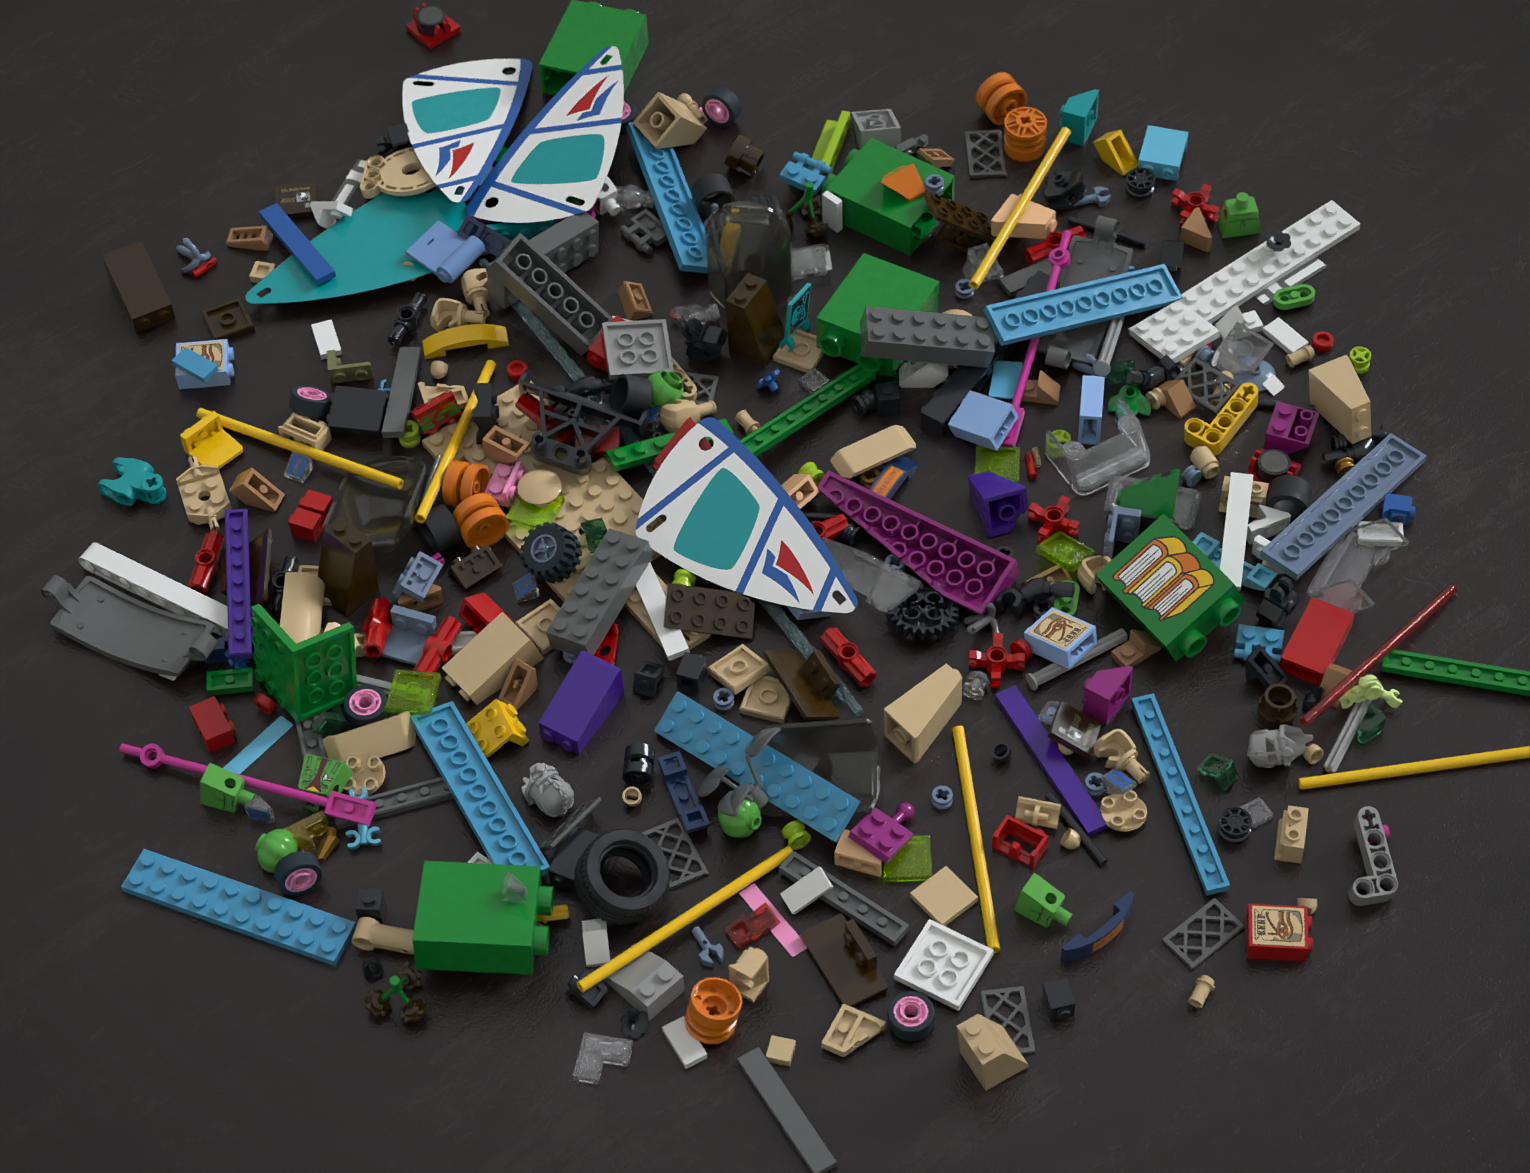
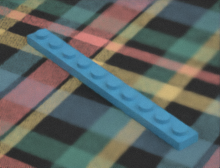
(1180, 795)

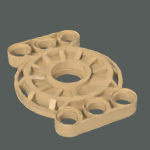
(389, 175)

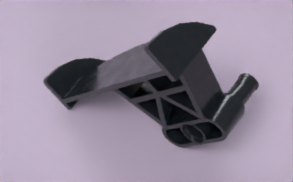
(578, 459)

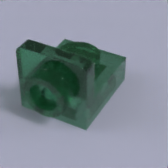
(1120, 369)
(593, 532)
(329, 722)
(1372, 725)
(1219, 768)

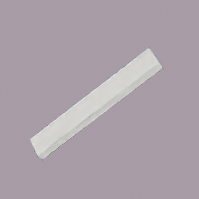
(1236, 527)
(654, 602)

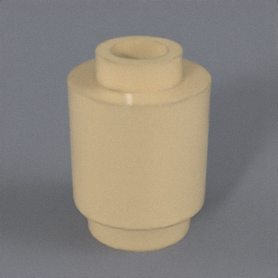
(1205, 461)

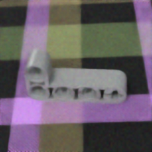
(1372, 854)

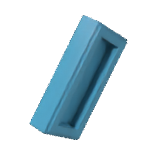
(195, 365)

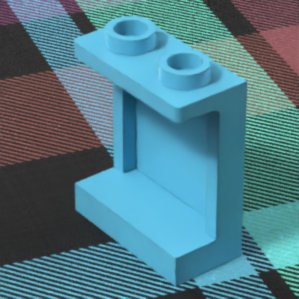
(1163, 152)

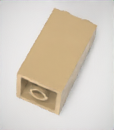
(1341, 398)
(488, 658)
(922, 712)

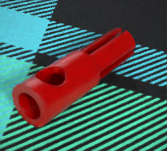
(202, 268)
(1031, 469)

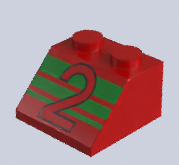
(436, 412)

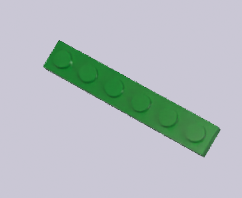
(644, 451)

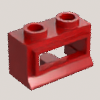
(1023, 832)

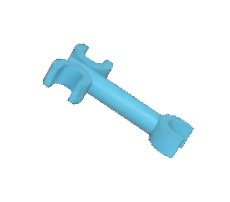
(364, 835)

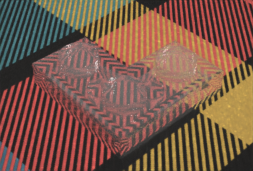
(598, 1050)

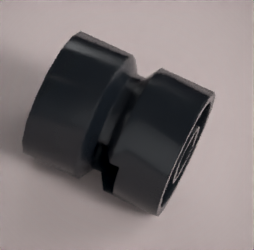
(638, 764)

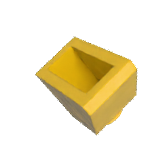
(1116, 152)

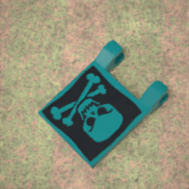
(797, 316)

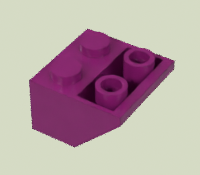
(1290, 428)

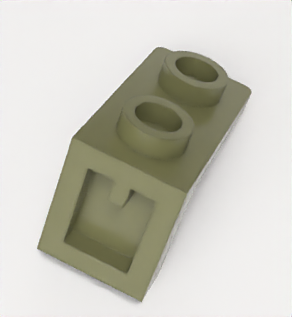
(344, 373)

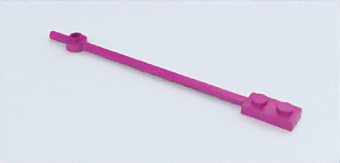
(1057, 263)
(337, 805)

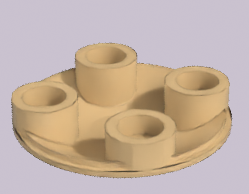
(539, 487)
(367, 773)
(1123, 811)

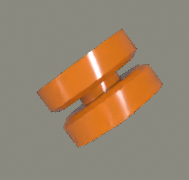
(999, 96)
(464, 481)
(480, 520)

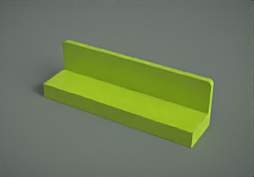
(832, 140)

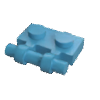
(798, 175)
(1250, 636)

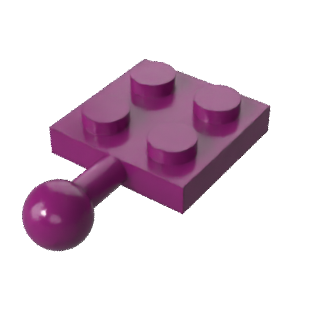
(883, 834)

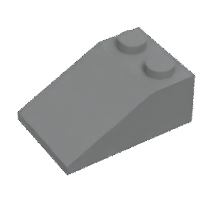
(877, 125)
(648, 983)

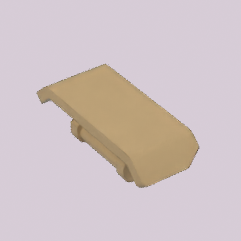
(872, 451)
(375, 738)

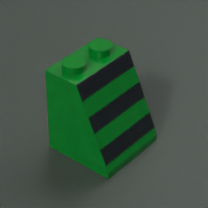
(1151, 494)

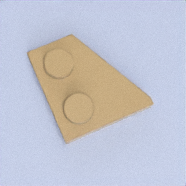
(430, 392)
(851, 1030)

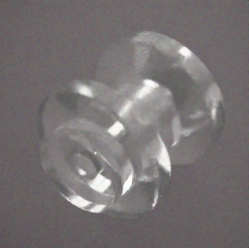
(977, 682)

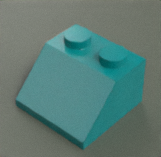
(1079, 116)

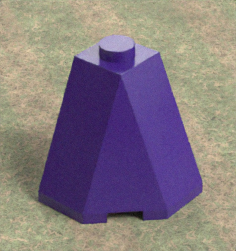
(997, 501)

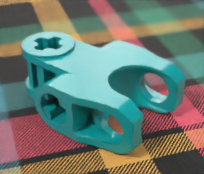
(135, 483)

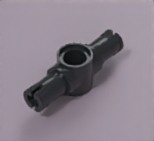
(407, 319)
(278, 585)

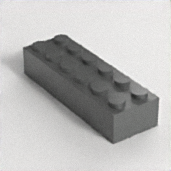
(563, 244)
(549, 293)
(926, 337)
(599, 593)

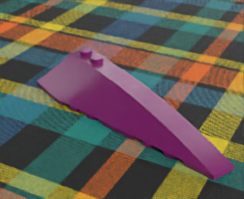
(939, 555)

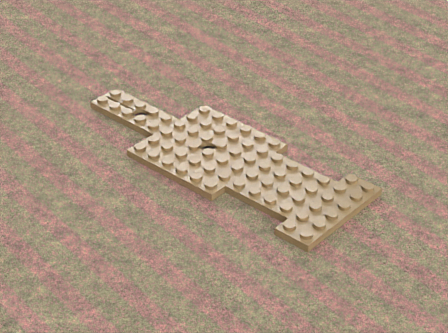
(586, 498)

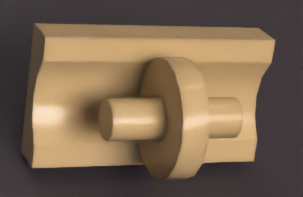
(1038, 812)

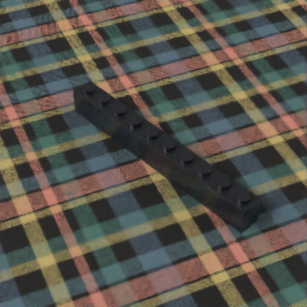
(965, 378)

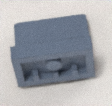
(1122, 526)
(417, 577)
(408, 634)

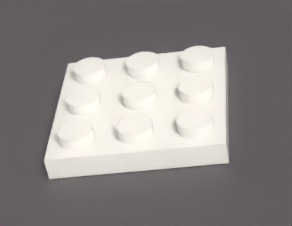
(1174, 332)
(943, 964)

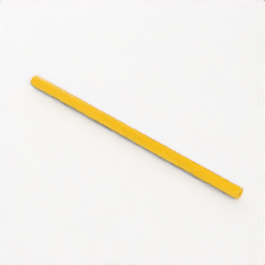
(1019, 208)
(452, 447)
(314, 453)
(1414, 768)
(976, 839)
(683, 920)

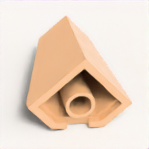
(1034, 223)

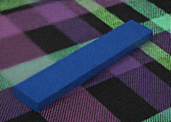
(297, 244)

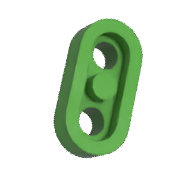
(1294, 296)
(1068, 604)

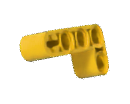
(1227, 417)

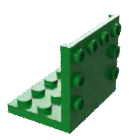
(304, 674)

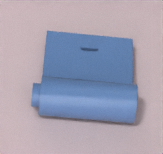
(445, 252)

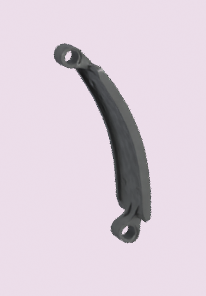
(1089, 261)
(127, 627)

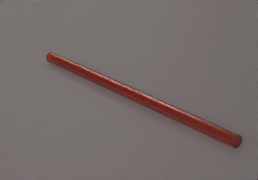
(1378, 655)

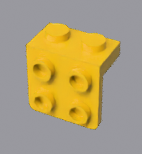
(210, 442)
(496, 726)

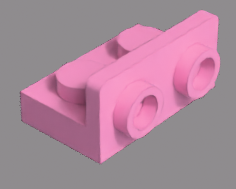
(505, 482)

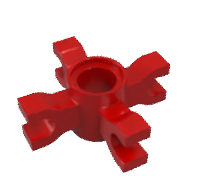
(1193, 201)
(1053, 519)
(996, 652)

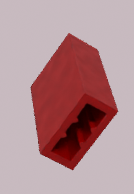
(1316, 641)

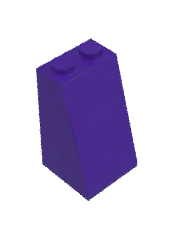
(582, 703)

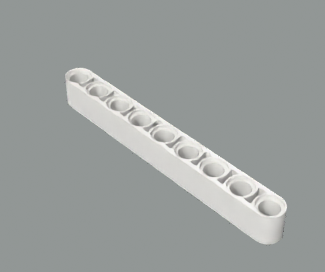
(154, 586)

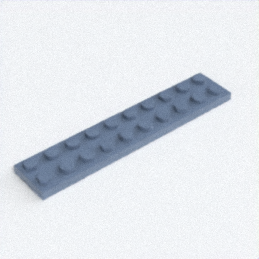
(1342, 506)

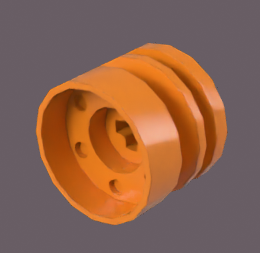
(1025, 134)
(713, 1010)

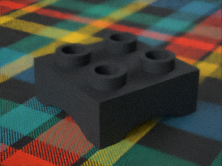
(486, 409)

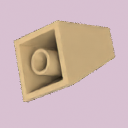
(669, 123)
(989, 1051)

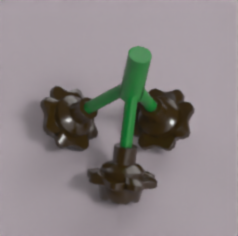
(810, 205)
(407, 977)

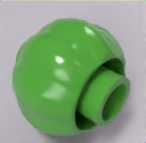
(664, 388)
(745, 823)
(274, 847)

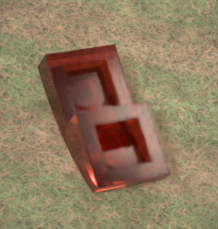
(755, 925)

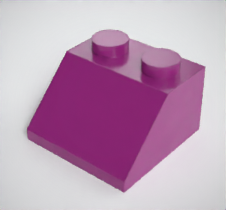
(1106, 693)

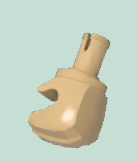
(475, 289)
(453, 314)
(674, 415)
(1088, 569)
(1121, 754)

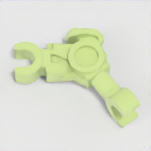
(1369, 689)

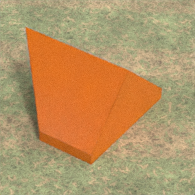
(905, 181)

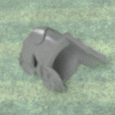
(1276, 746)
(551, 795)

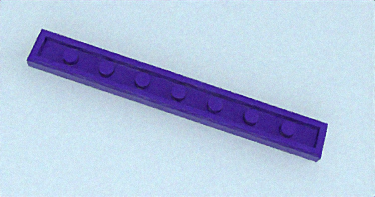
(238, 584)
(1051, 760)

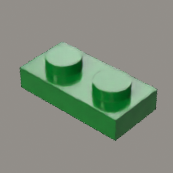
(230, 681)

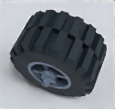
(551, 552)

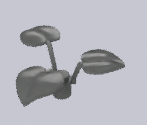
(732, 800)

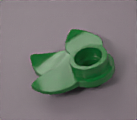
(1136, 402)

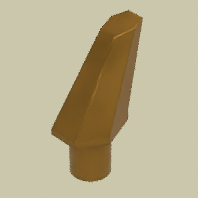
(327, 844)

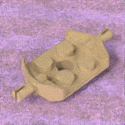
(201, 482)

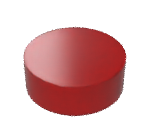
(1322, 341)
(516, 369)
(1021, 646)
(265, 703)

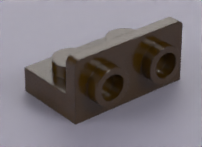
(474, 567)

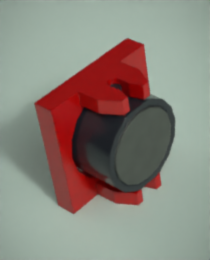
(432, 24)
(1271, 464)

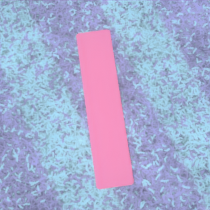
(783, 931)

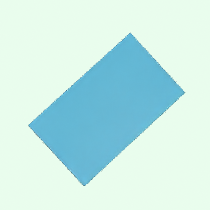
(1005, 380)

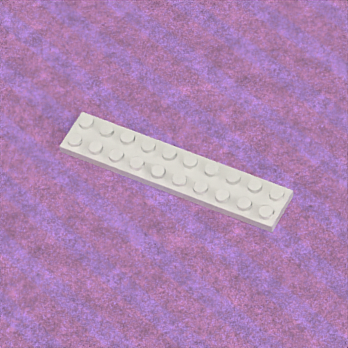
(1265, 266)

